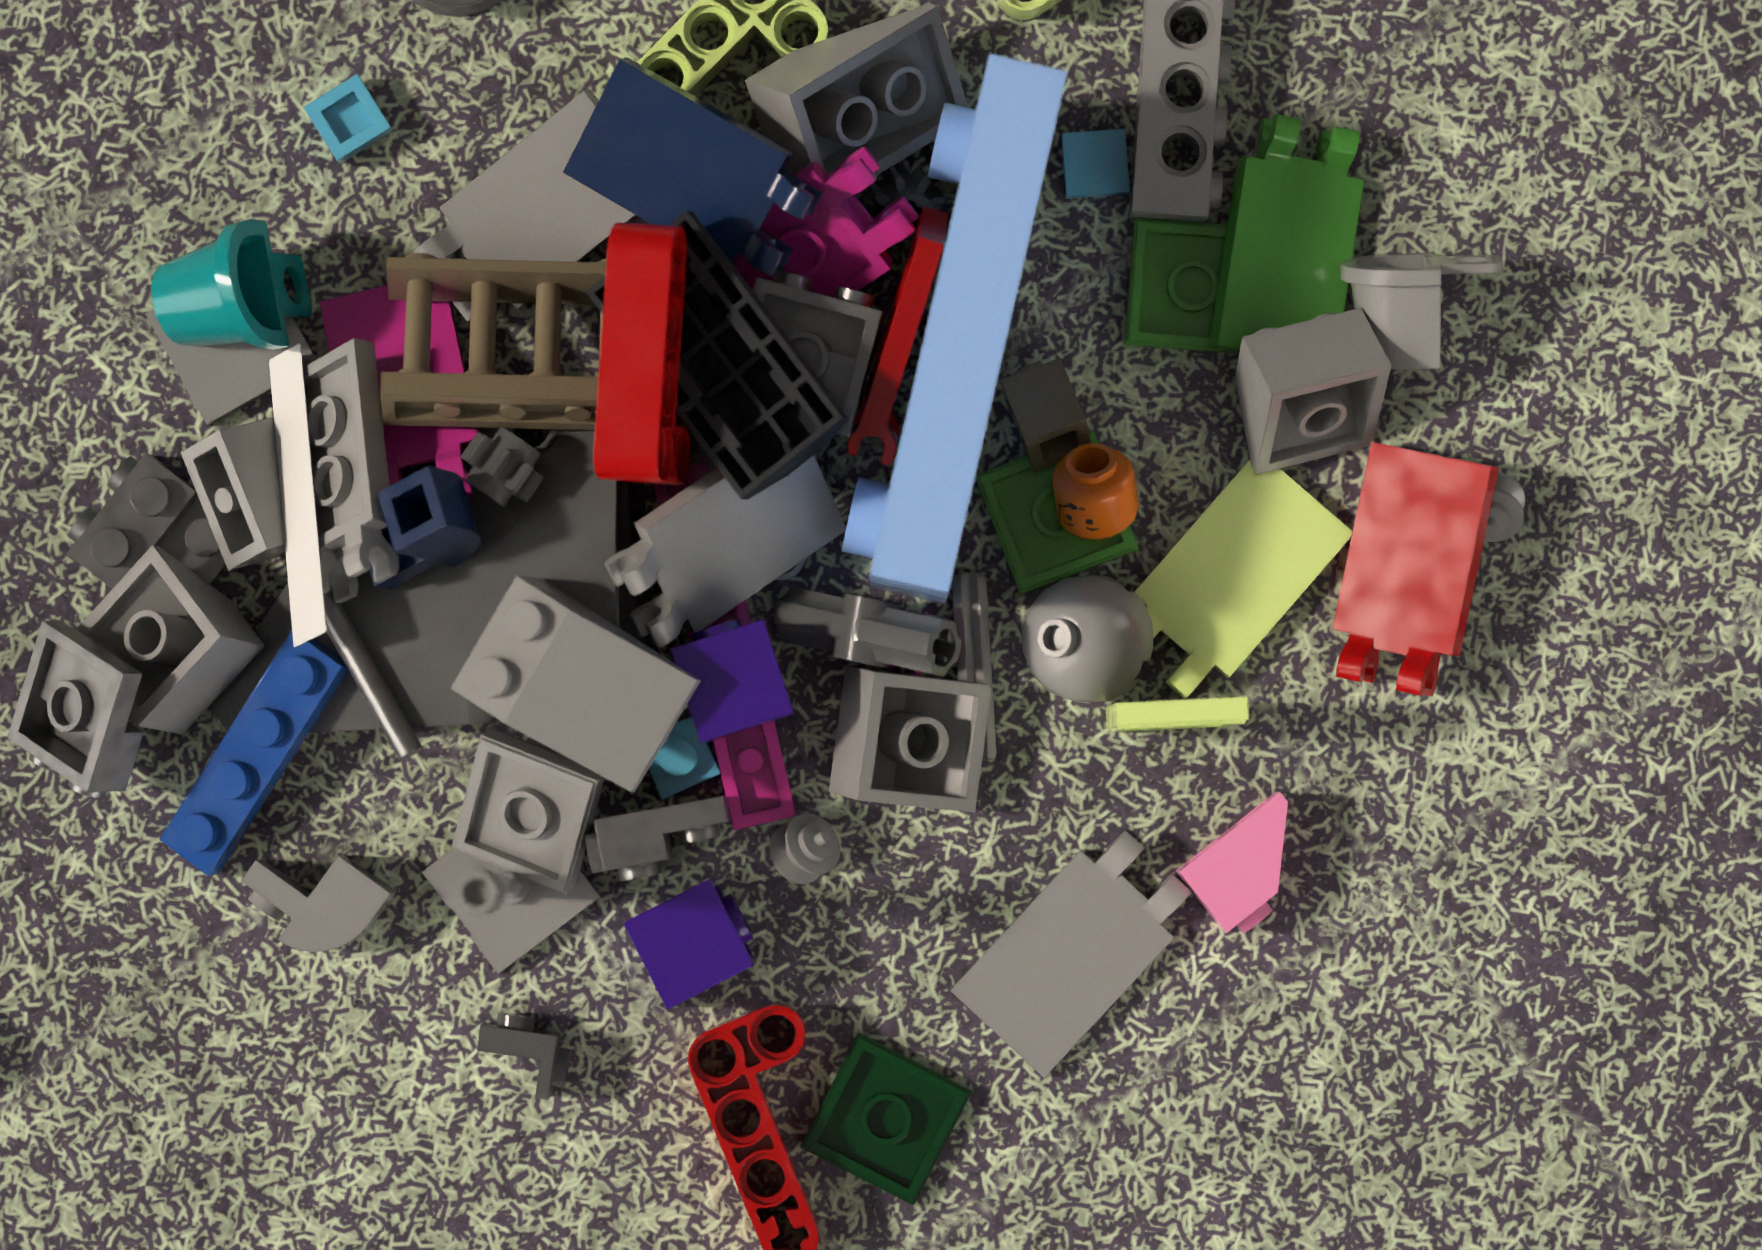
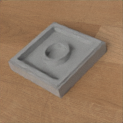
(227, 374)
(528, 810)

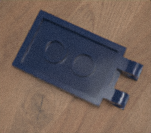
(674, 153)

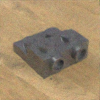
(830, 333)
(146, 510)
(78, 711)
(641, 839)

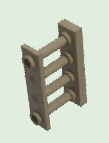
(480, 394)

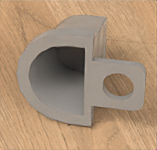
(1404, 300)

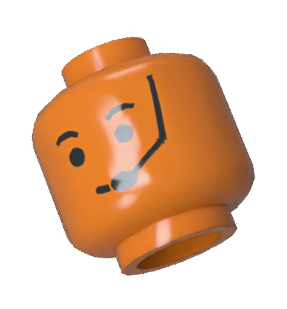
(1095, 492)

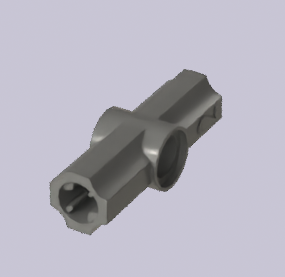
(867, 631)

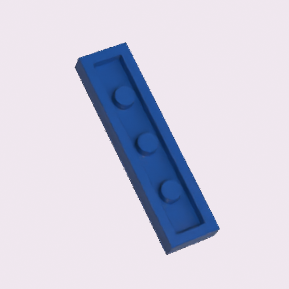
(254, 754)

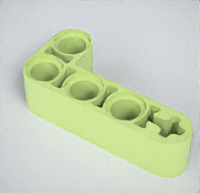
(742, 23)

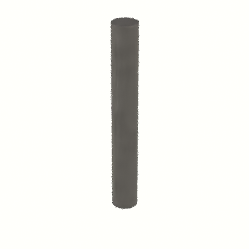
(369, 679)

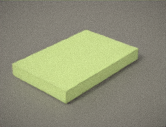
(1177, 714)

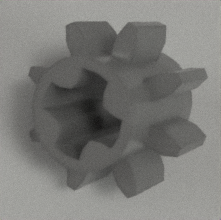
(912, 187)
(502, 467)

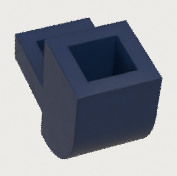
(427, 523)

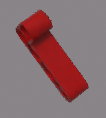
(641, 357)
(766, 1139)

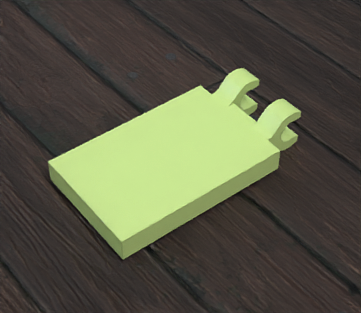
(1239, 572)

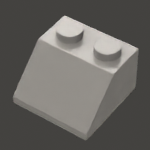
(1310, 389)
(177, 635)
(910, 739)

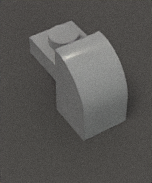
(328, 918)

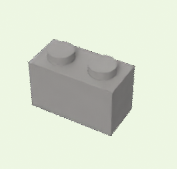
(240, 491)

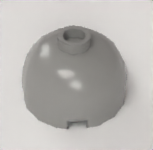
(1087, 638)

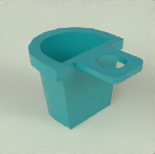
(231, 291)

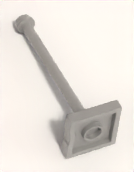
(502, 908)

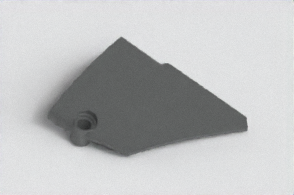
(434, 620)

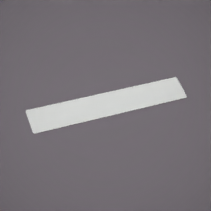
(297, 496)

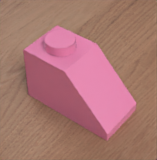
(1241, 867)

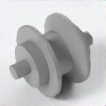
(1506, 509)
(804, 848)

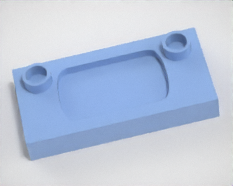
(1000, 165)

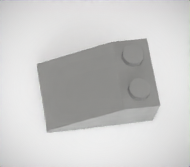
(858, 90)
(575, 682)

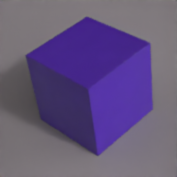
(737, 677)
(692, 942)

